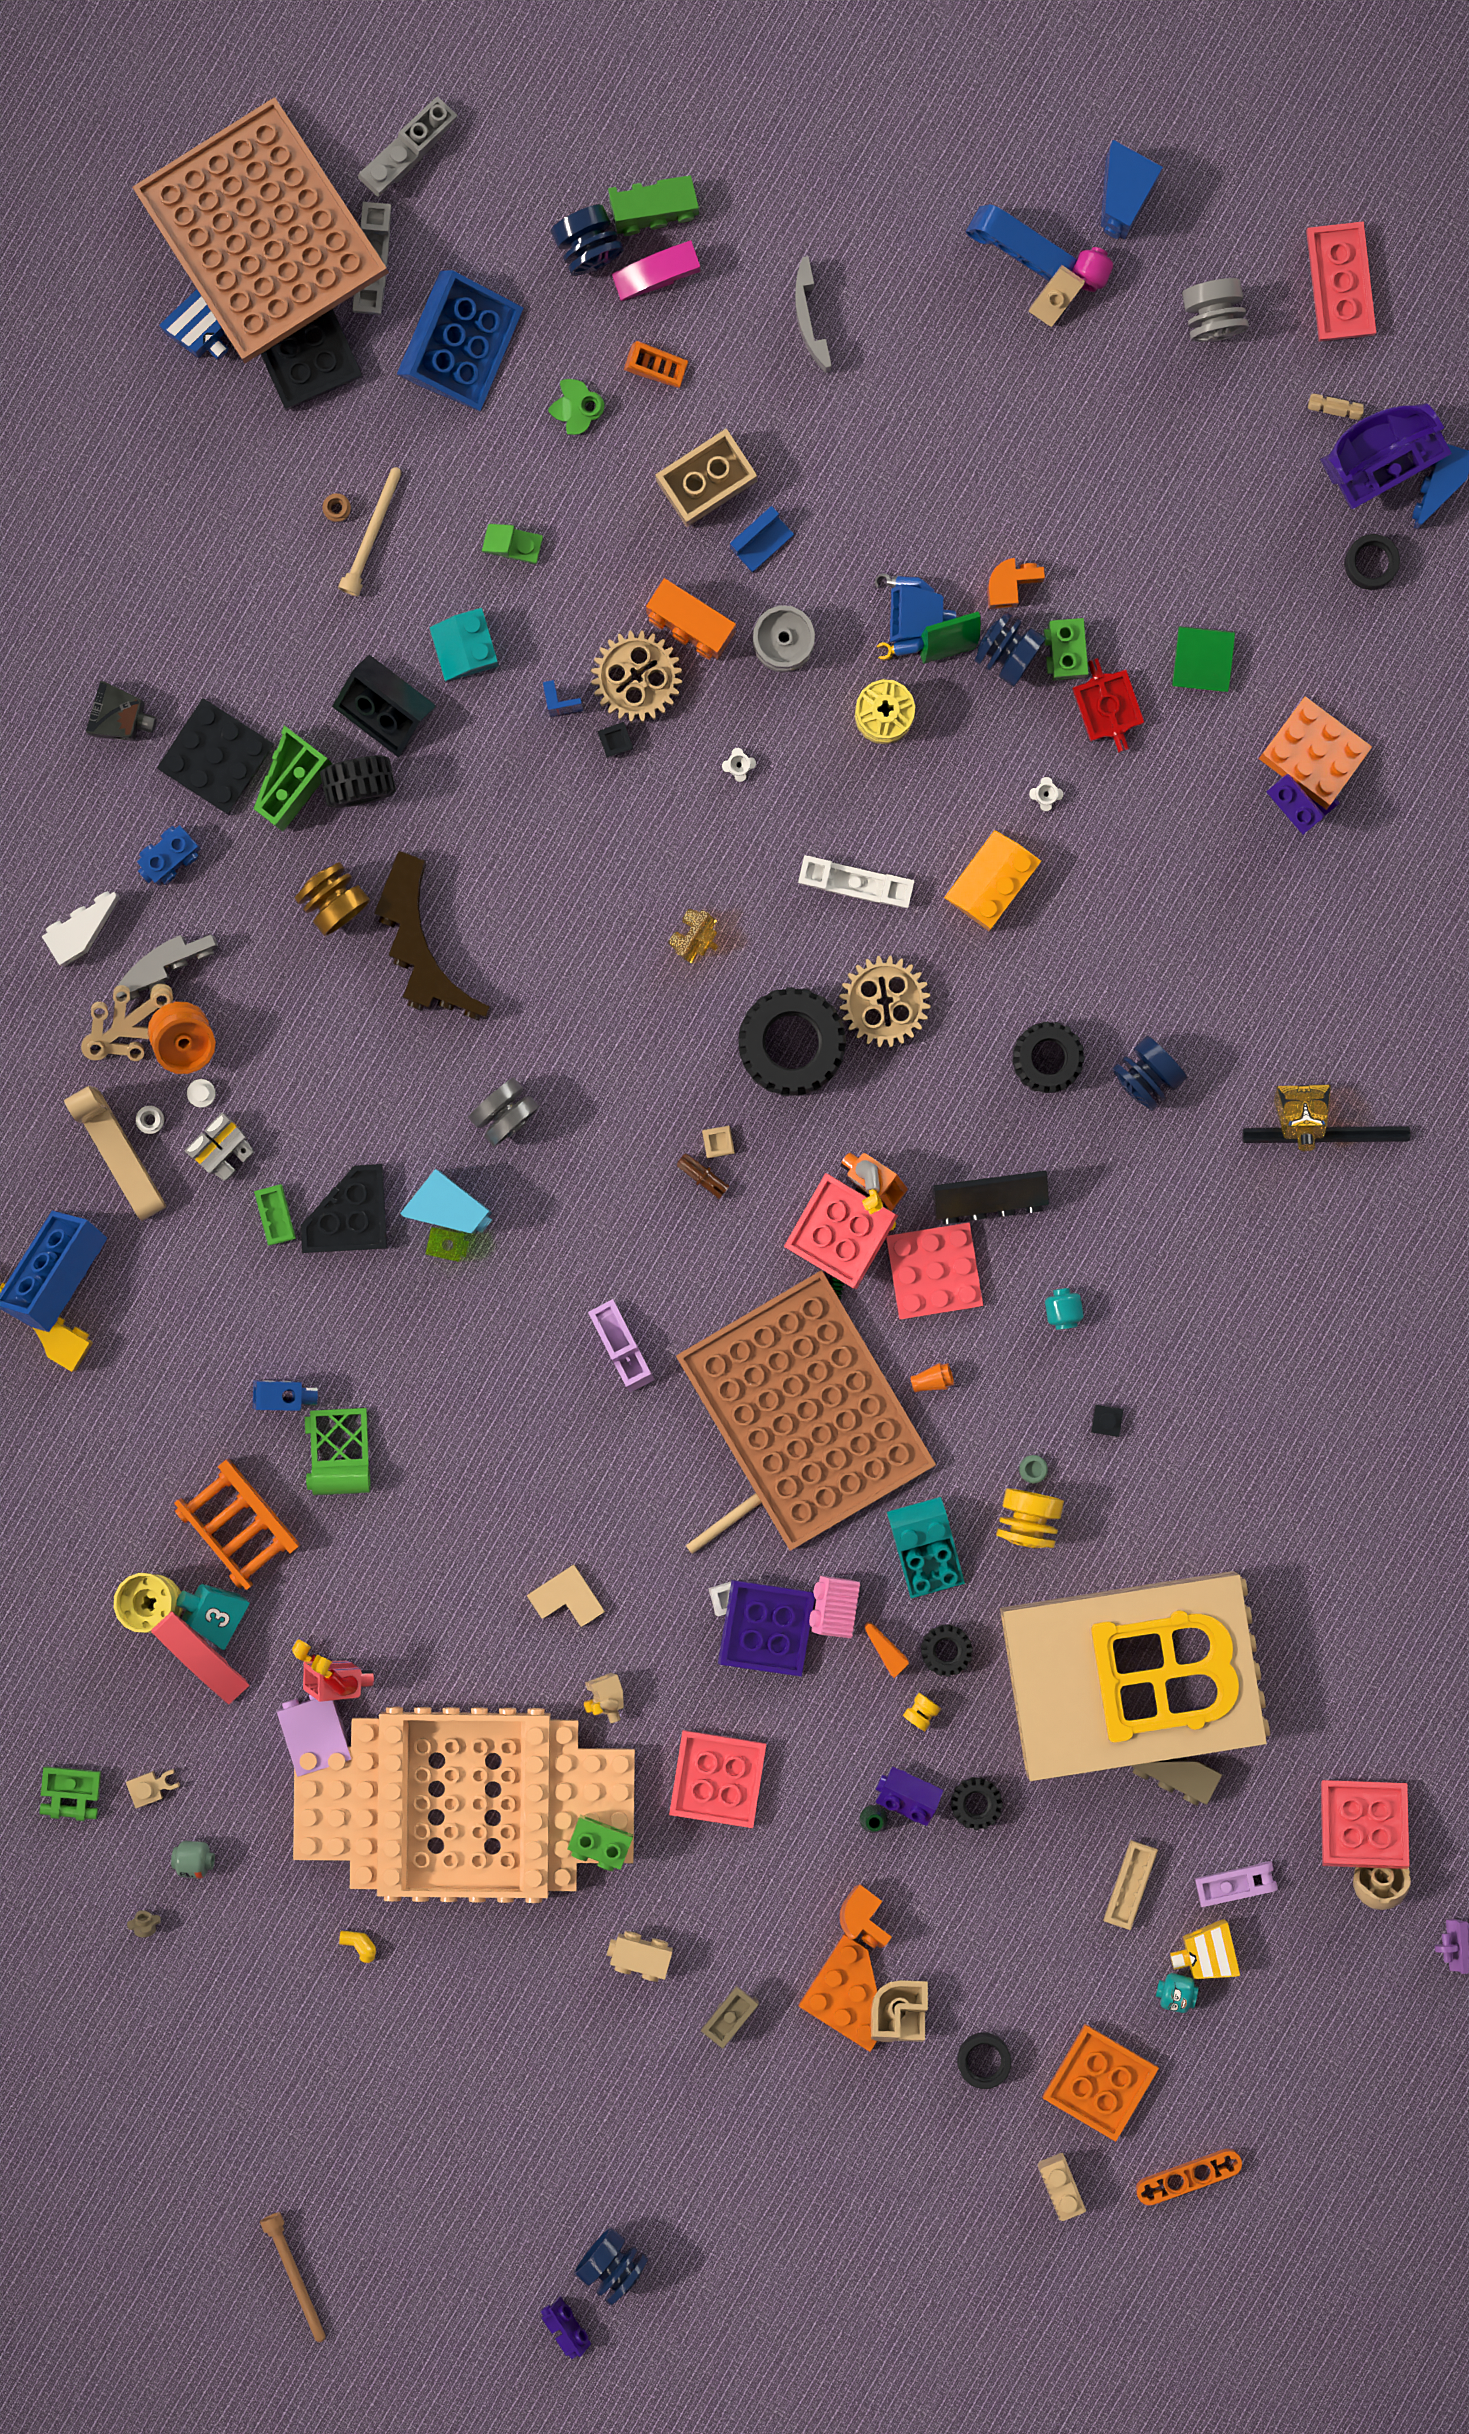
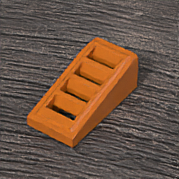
(642, 370)
(891, 1656)

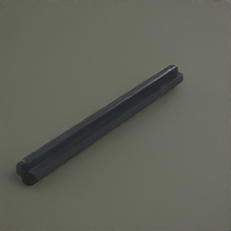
(1332, 1134)

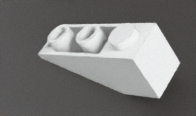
(77, 934)

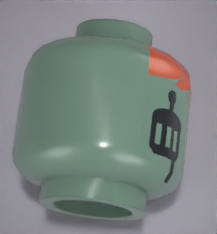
(192, 1859)

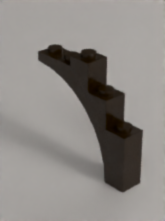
(400, 906)

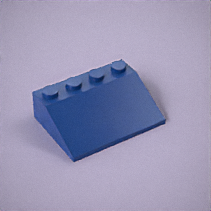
(460, 340)

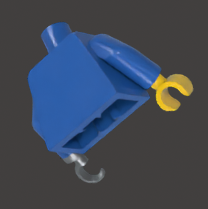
(912, 610)

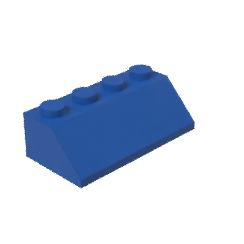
(51, 1270)

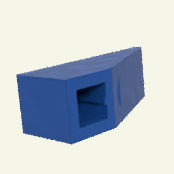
(1443, 481)

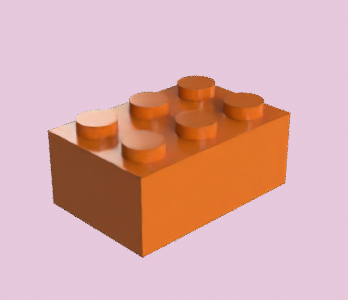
(690, 620)

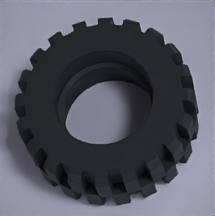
(792, 1003)

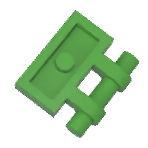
(72, 1784)

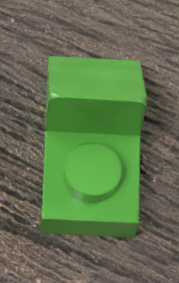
(512, 543)

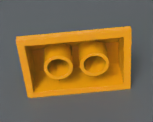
(992, 879)

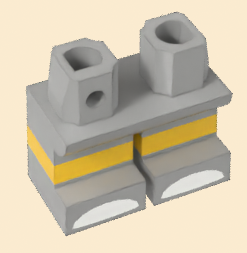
(214, 1158)

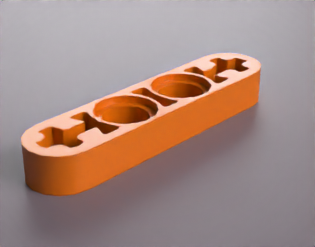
(1190, 2182)

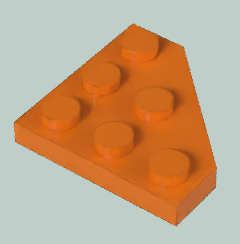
(844, 1992)

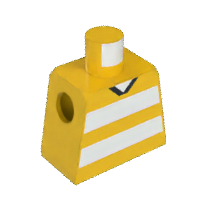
(1208, 1952)

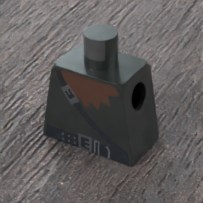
(118, 714)

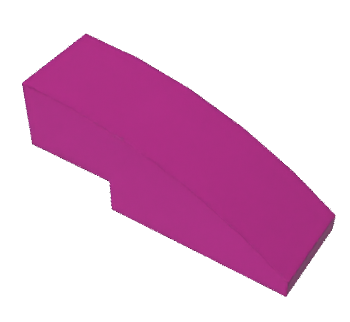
(656, 271)

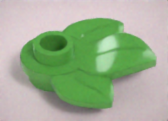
(572, 406)

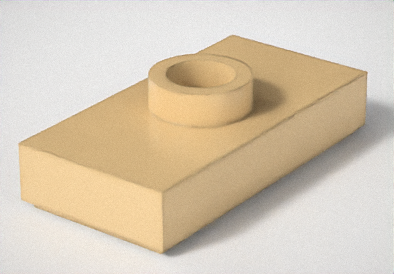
(1056, 296)

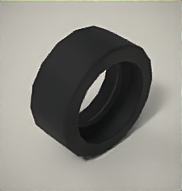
(1375, 540)
(984, 2082)

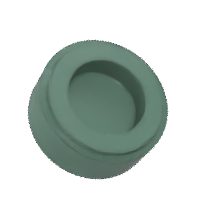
(1033, 1469)

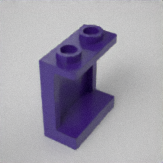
(1297, 805)

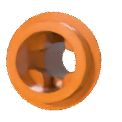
(934, 1378)

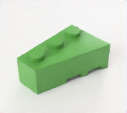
(653, 205)
(290, 780)

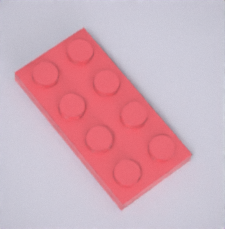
(1341, 281)

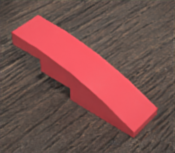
(200, 1657)

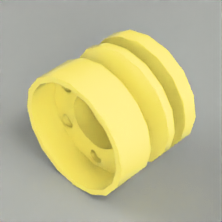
(873, 723)
(134, 1596)

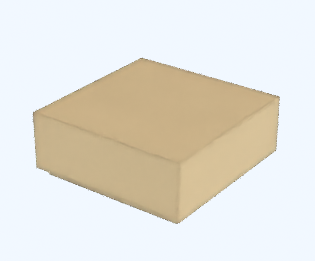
(718, 1142)

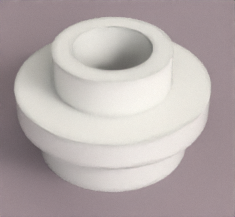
(143, 1113)

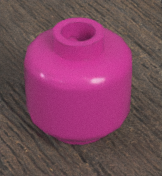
(1093, 268)

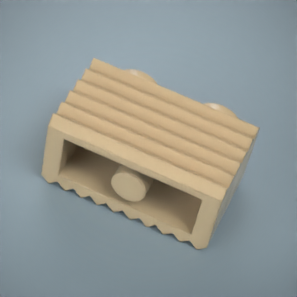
(1061, 2187)

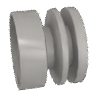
(1216, 315)

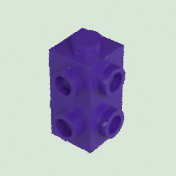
(908, 1795)

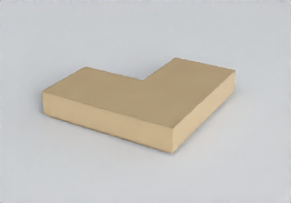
(567, 1589)

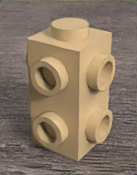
(637, 1955)

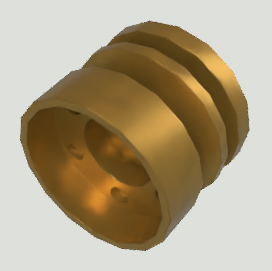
(329, 896)

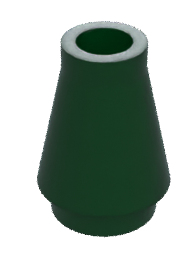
(870, 1812)

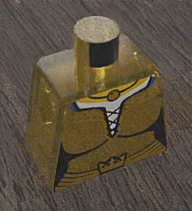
(1303, 1112)

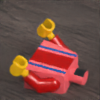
(331, 1679)

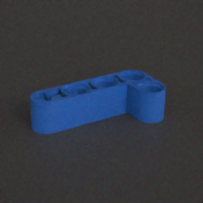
(1019, 241)

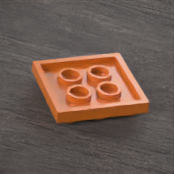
(1315, 752)
(1100, 2082)

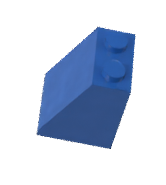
(1126, 188)

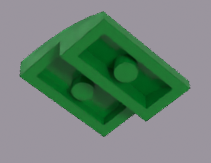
(951, 637)
(1203, 659)

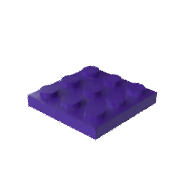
(766, 1628)

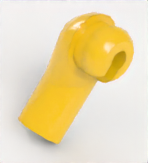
(361, 1942)

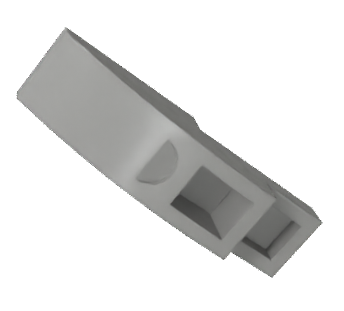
(409, 147)
(153, 966)

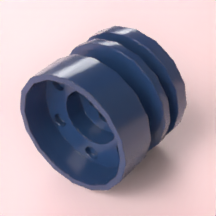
(588, 244)
(1009, 648)
(1149, 1073)
(611, 2266)

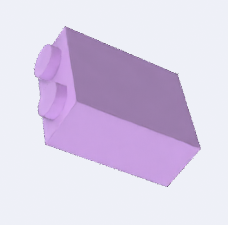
(313, 1729)

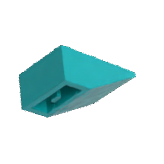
(925, 1547)

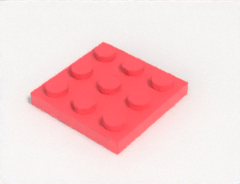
(840, 1232)
(934, 1270)
(717, 1779)
(1364, 1824)

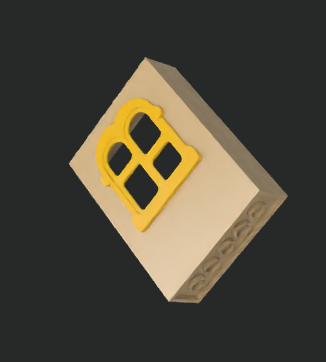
(1071, 1688)

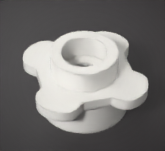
(739, 756)
(1046, 786)

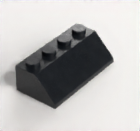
(990, 1195)

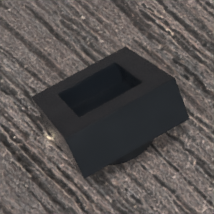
(615, 740)
(1107, 1420)

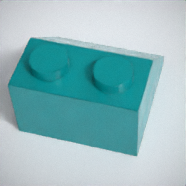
(464, 645)

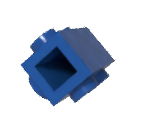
(163, 859)

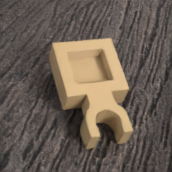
(148, 1789)

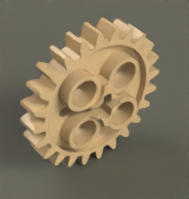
(652, 696)
(910, 998)

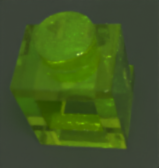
(435, 1244)

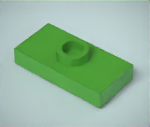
(275, 1214)

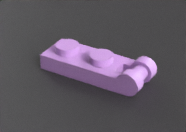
(1235, 1884)

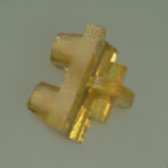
(698, 938)

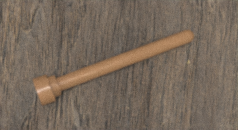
(273, 2227)

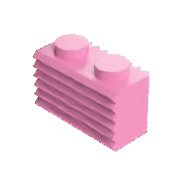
(834, 1606)

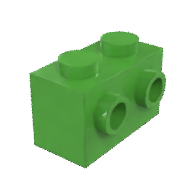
(1067, 649)
(600, 1843)

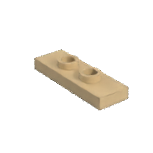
(1130, 1885)

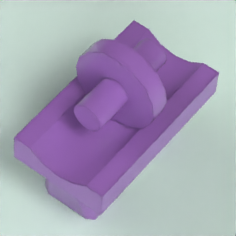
(1455, 1945)

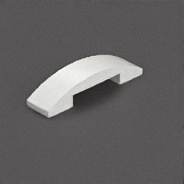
(855, 882)

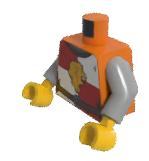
(876, 1180)

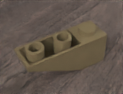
(1185, 1775)

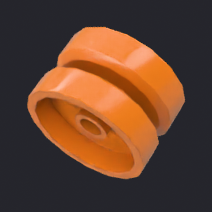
(181, 1037)

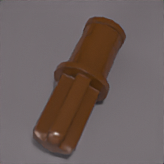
(702, 1175)

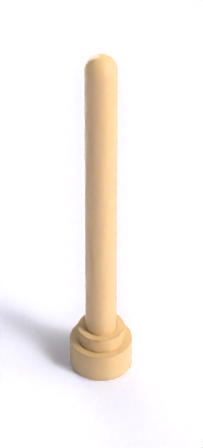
(351, 582)

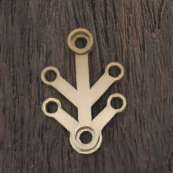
(122, 1025)

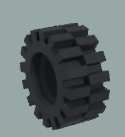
(963, 1656)
(971, 1786)

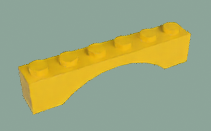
(63, 1344)

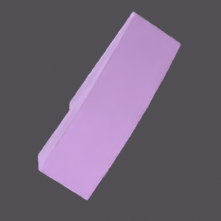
(621, 1346)

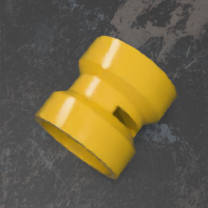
(925, 1706)

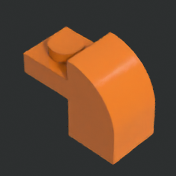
(1004, 580)
(856, 1916)

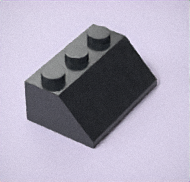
(383, 705)

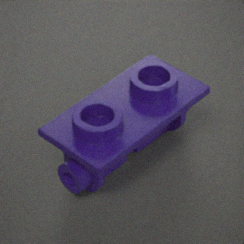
(560, 2317)

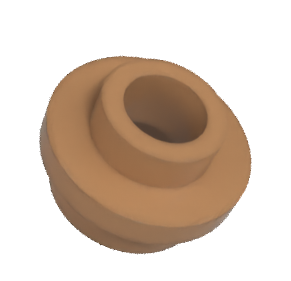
(336, 499)

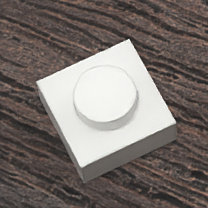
(719, 1597)

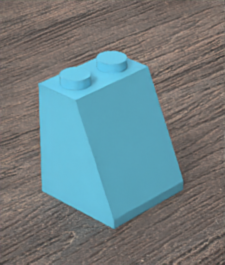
(447, 1205)

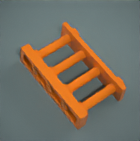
(247, 1498)

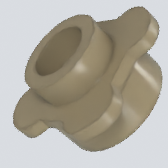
(144, 1923)

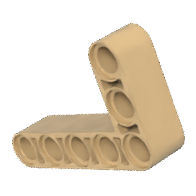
(93, 1111)

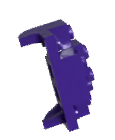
(1383, 452)

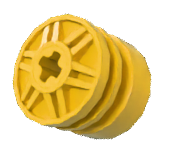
(1029, 1518)

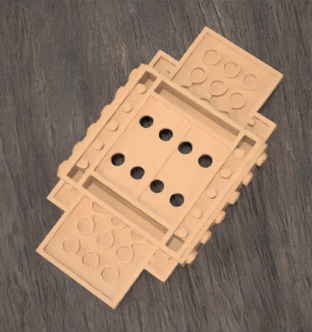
(381, 1801)

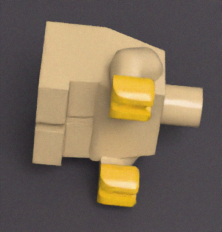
(607, 1696)

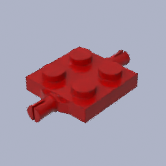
(1108, 705)

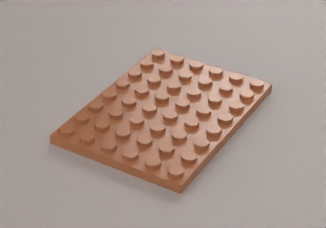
(260, 230)
(805, 1410)

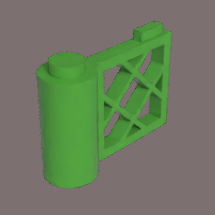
(335, 1475)

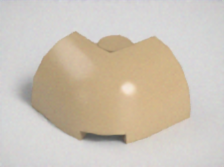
(900, 2012)

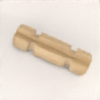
(1335, 406)

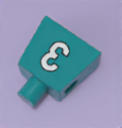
(213, 1612)

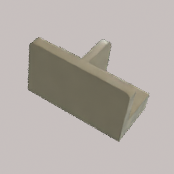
(729, 2016)

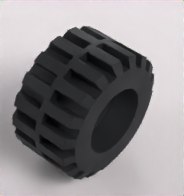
(358, 781)
(1048, 1032)

